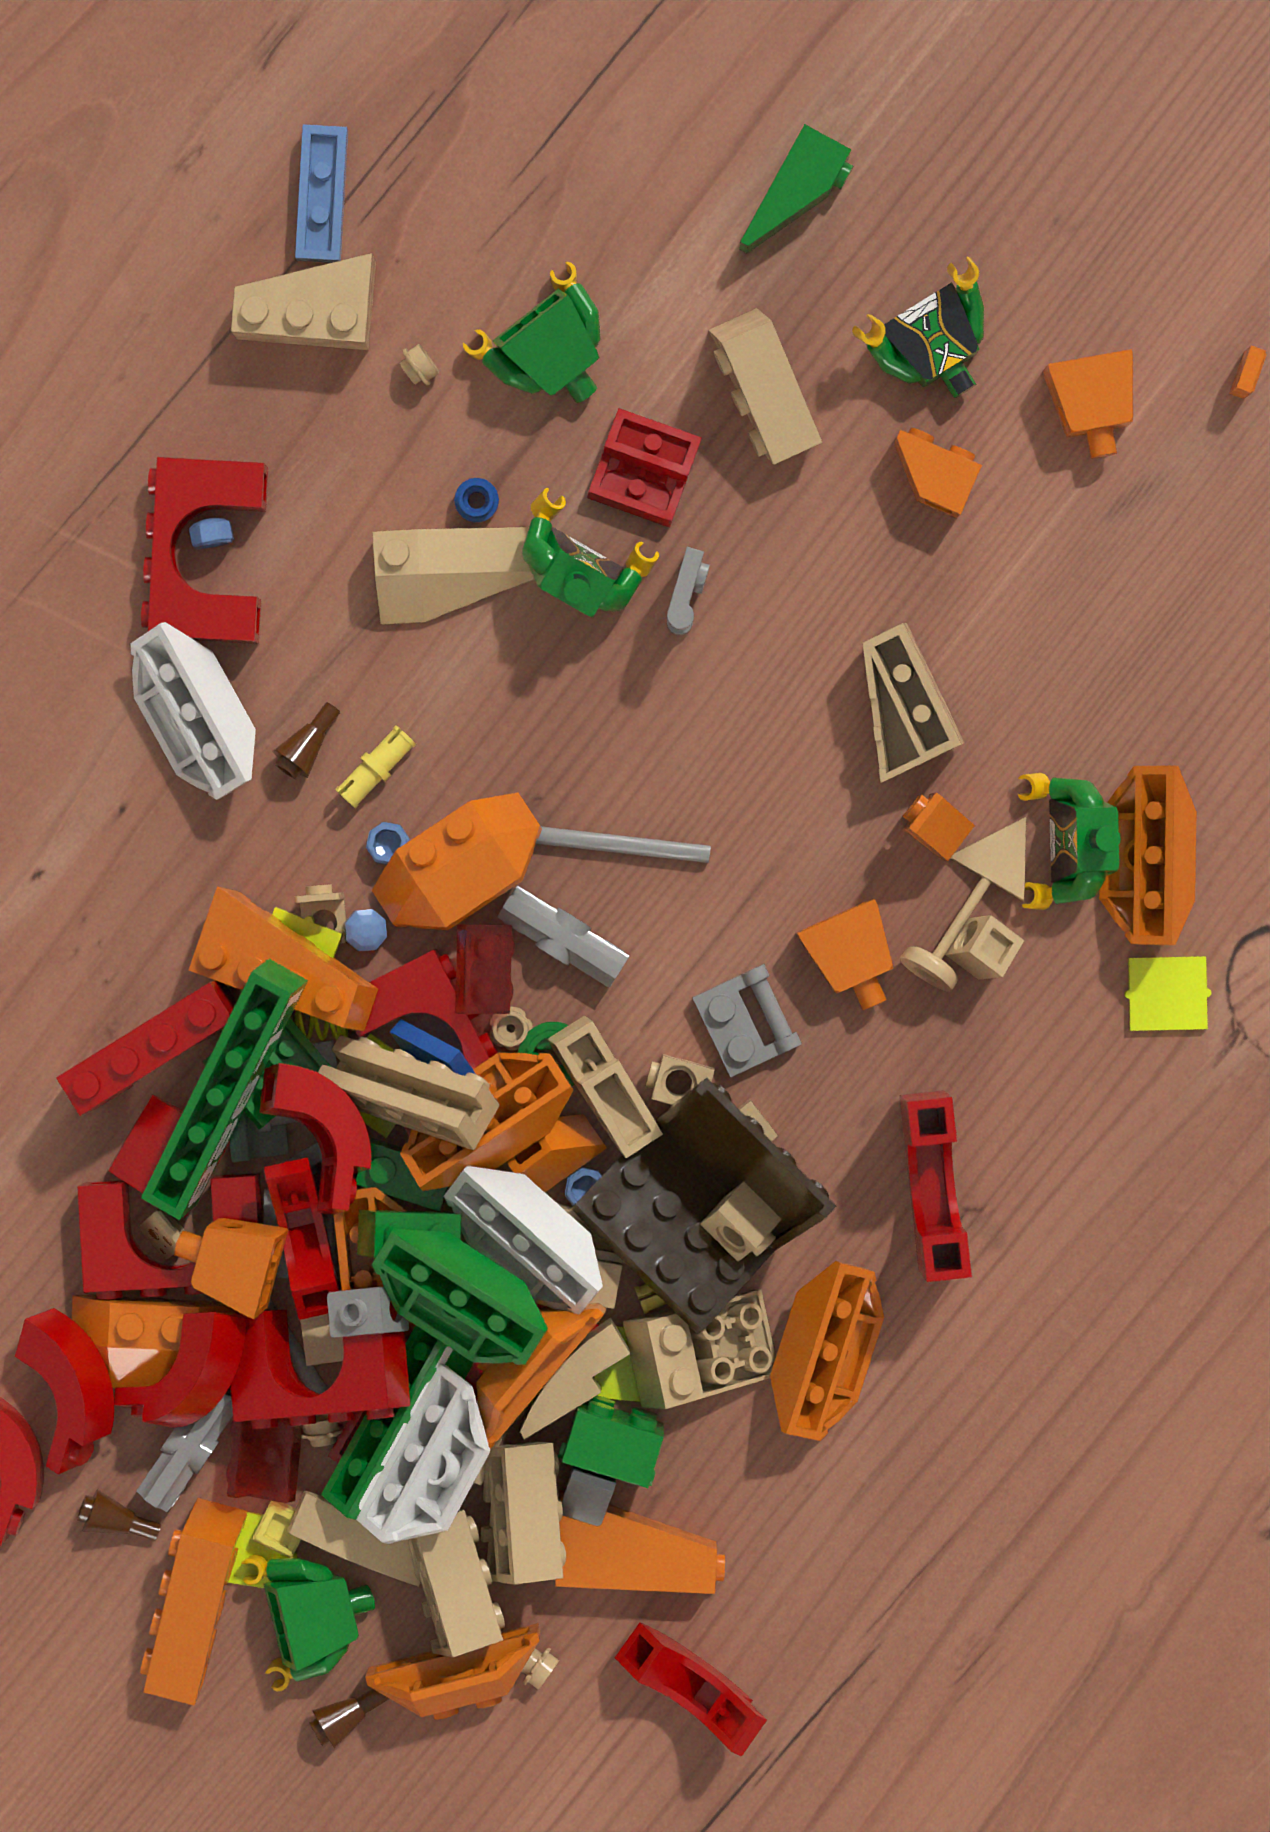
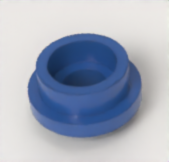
(472, 486)

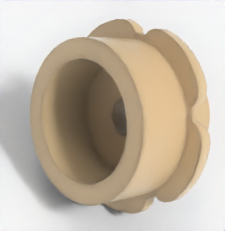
(418, 365)
(501, 1036)
(323, 1432)
(539, 1667)

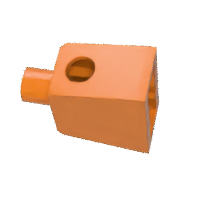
(1093, 397)
(851, 951)
(235, 1262)

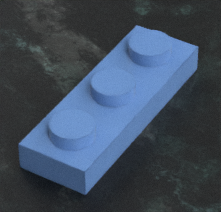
(321, 193)

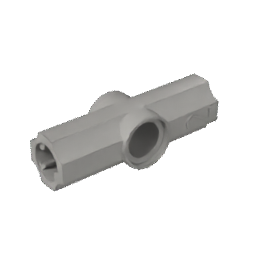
(563, 936)
(184, 1455)

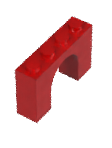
(181, 493)
(428, 988)
(148, 1047)
(938, 1230)
(113, 1258)
(268, 1388)

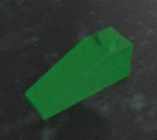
(802, 182)

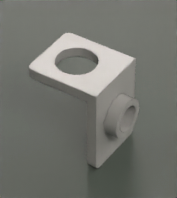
(362, 1313)

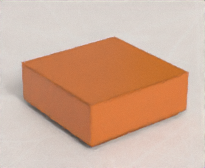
(1248, 372)

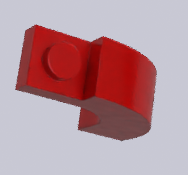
(332, 1120)
(307, 1241)
(199, 1377)
(78, 1381)
(19, 1469)
(693, 1684)

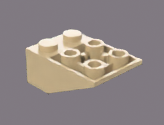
(681, 1366)

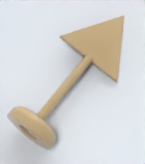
(998, 861)

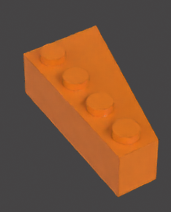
(244, 936)

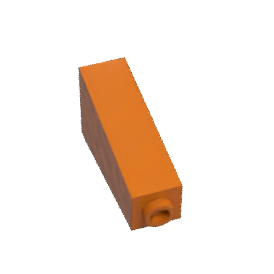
(637, 1555)

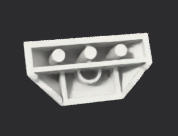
(192, 710)
(527, 1235)
(430, 1464)

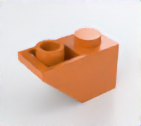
(935, 474)
(937, 825)
(559, 1153)

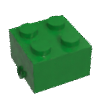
(614, 1441)

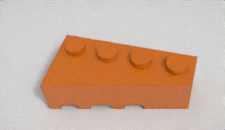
(193, 1601)

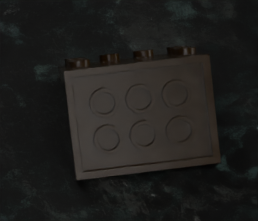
(658, 1197)

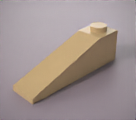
(444, 569)

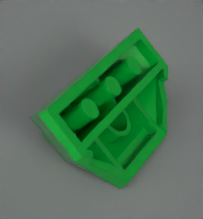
(460, 1296)

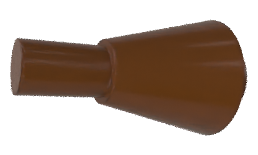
(301, 749)
(106, 1515)
(339, 1719)

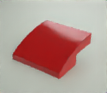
(644, 467)
(146, 1143)

